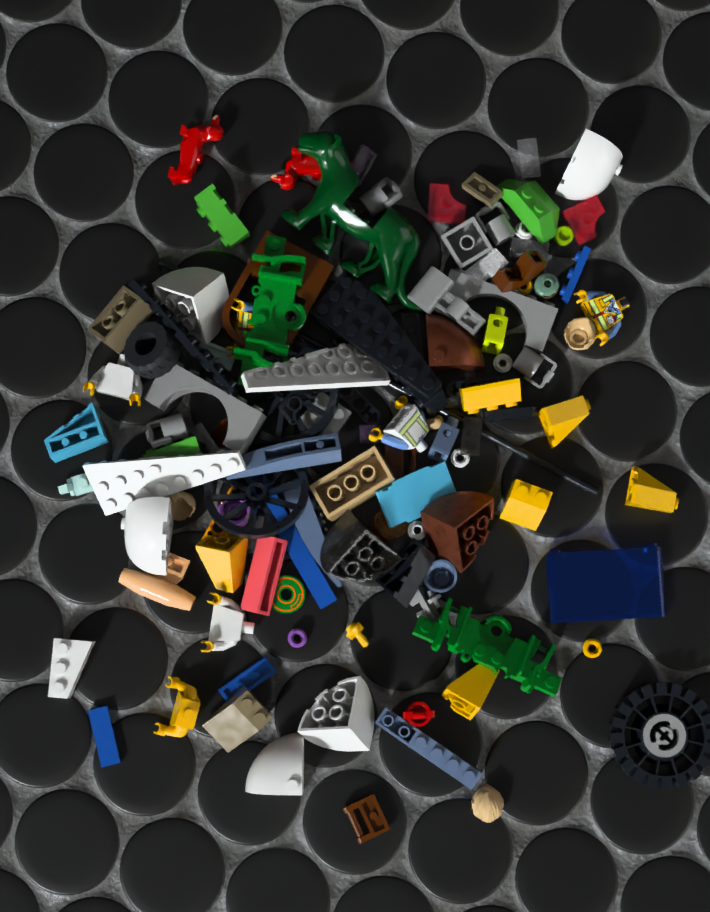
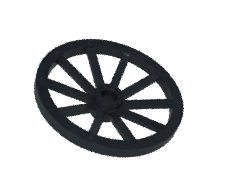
(315, 430)
(258, 502)

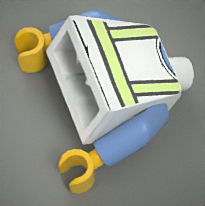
(405, 429)

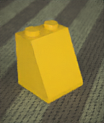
(525, 504)

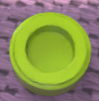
(564, 235)

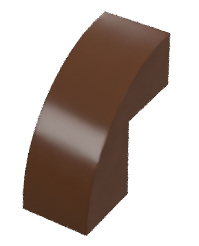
(523, 271)

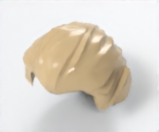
(580, 333)
(182, 505)
(487, 803)

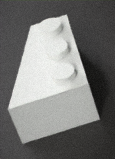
(67, 665)

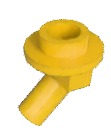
(354, 630)

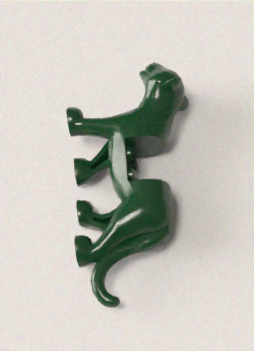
(390, 239)

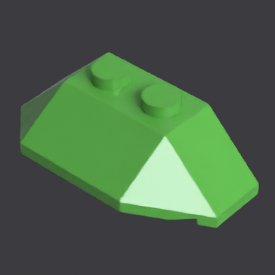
(532, 207)

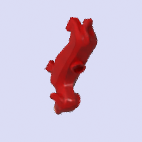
(191, 149)
(295, 167)

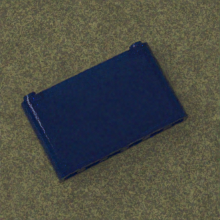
(605, 584)

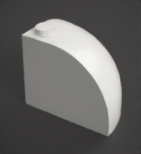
(590, 168)
(195, 298)
(149, 533)
(341, 717)
(278, 768)

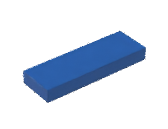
(250, 678)
(104, 736)

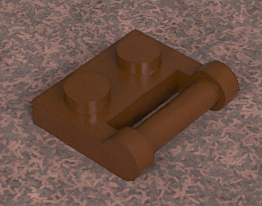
(395, 460)
(372, 815)

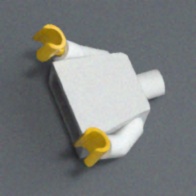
(116, 381)
(226, 624)

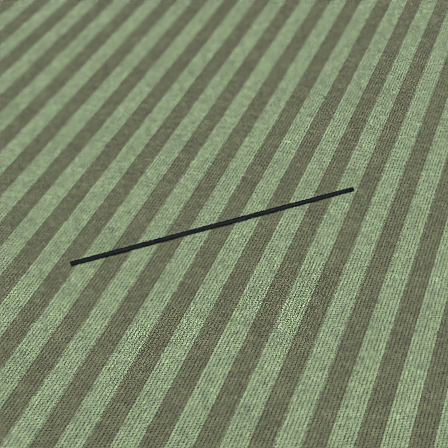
(446, 412)

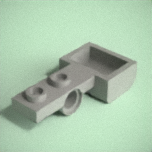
(434, 293)

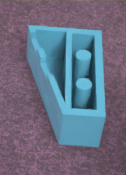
(77, 436)

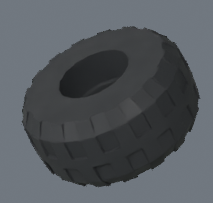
(151, 362)

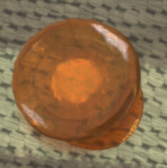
(387, 532)

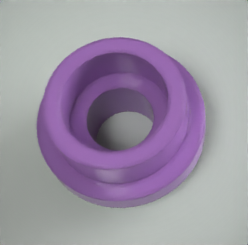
(292, 642)

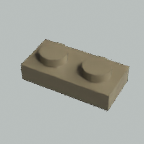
(482, 189)

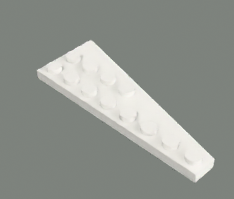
(318, 370)
(128, 480)

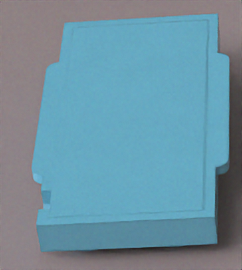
(414, 492)

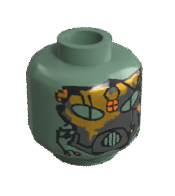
(543, 291)

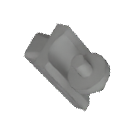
(427, 601)

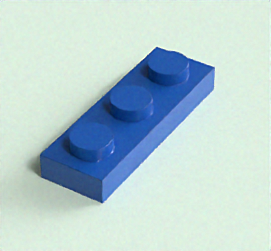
(574, 274)

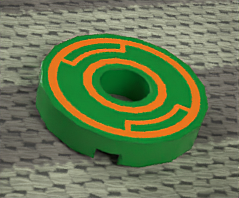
(295, 601)

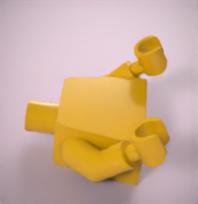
(184, 710)

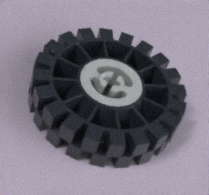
(642, 757)

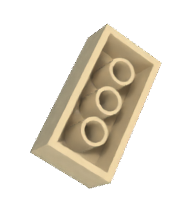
(352, 483)

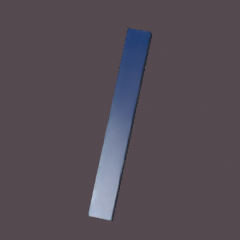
(302, 557)

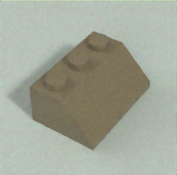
(120, 318)

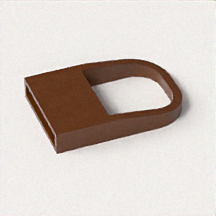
(315, 278)

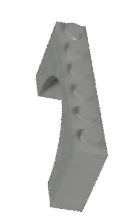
(536, 316)
(242, 419)

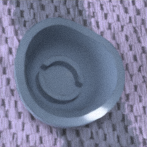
(441, 576)

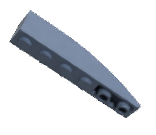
(291, 455)
(309, 526)
(429, 748)

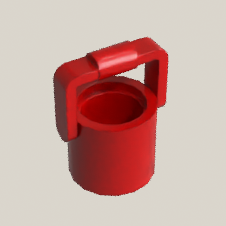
(418, 713)

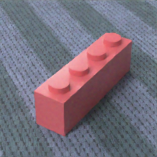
(264, 575)

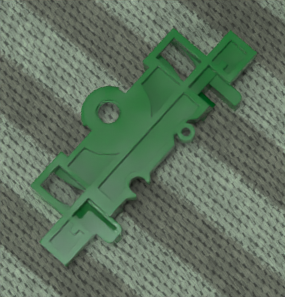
(271, 306)
(489, 650)

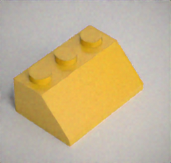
(490, 395)

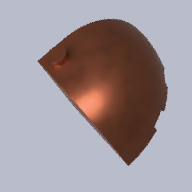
(451, 346)
(458, 526)

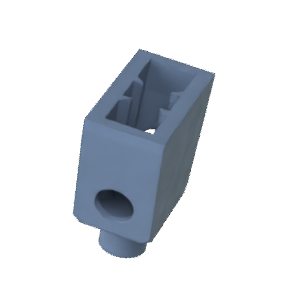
(442, 445)

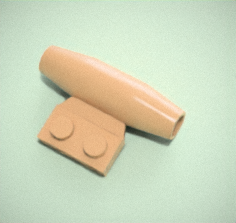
(161, 587)

